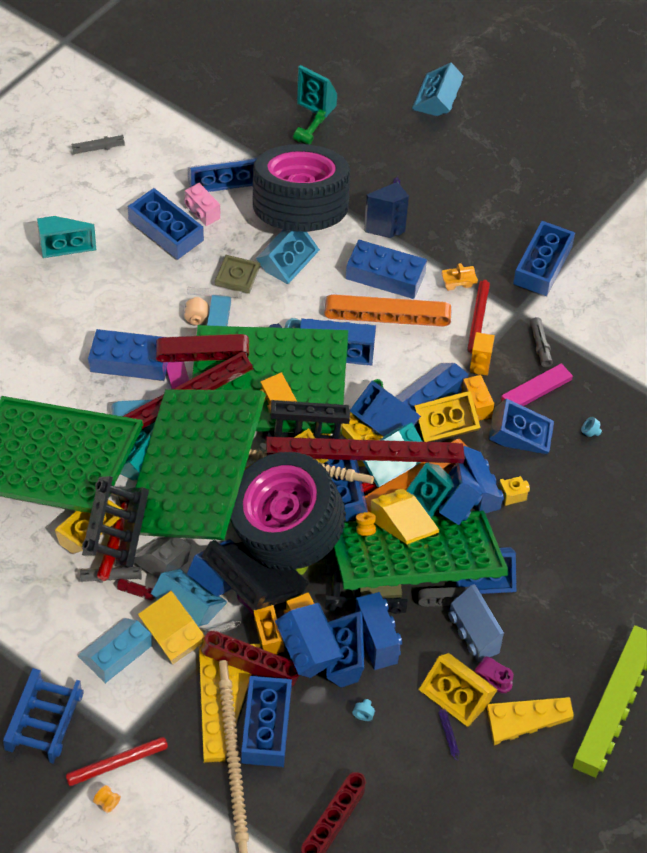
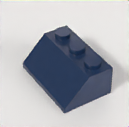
(386, 211)

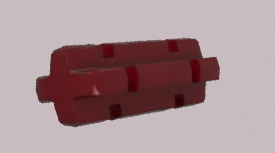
(135, 589)

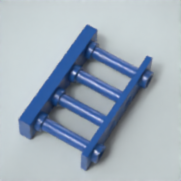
(29, 701)

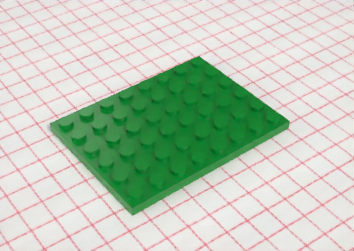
(308, 358)
(60, 452)
(197, 461)
(451, 554)

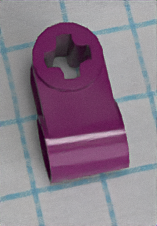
(495, 674)

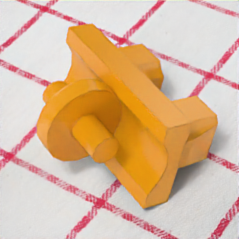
(459, 276)

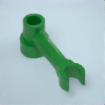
(306, 135)

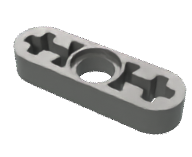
(439, 596)

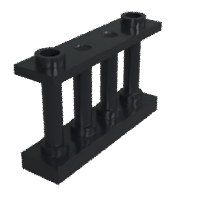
(310, 412)
(132, 525)
(337, 603)

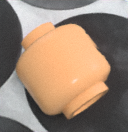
(196, 310)

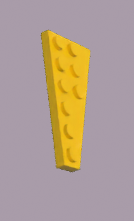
(212, 719)

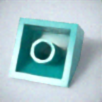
(431, 487)

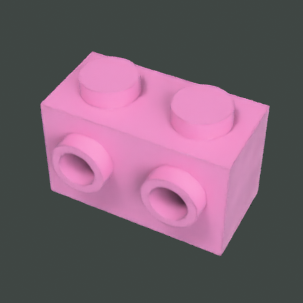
(202, 204)

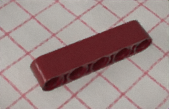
(201, 347)
(242, 652)
(336, 810)

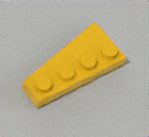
(521, 717)

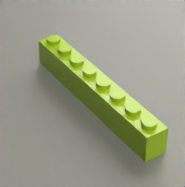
(614, 705)

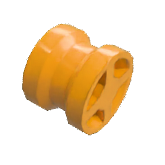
(365, 523)
(106, 799)

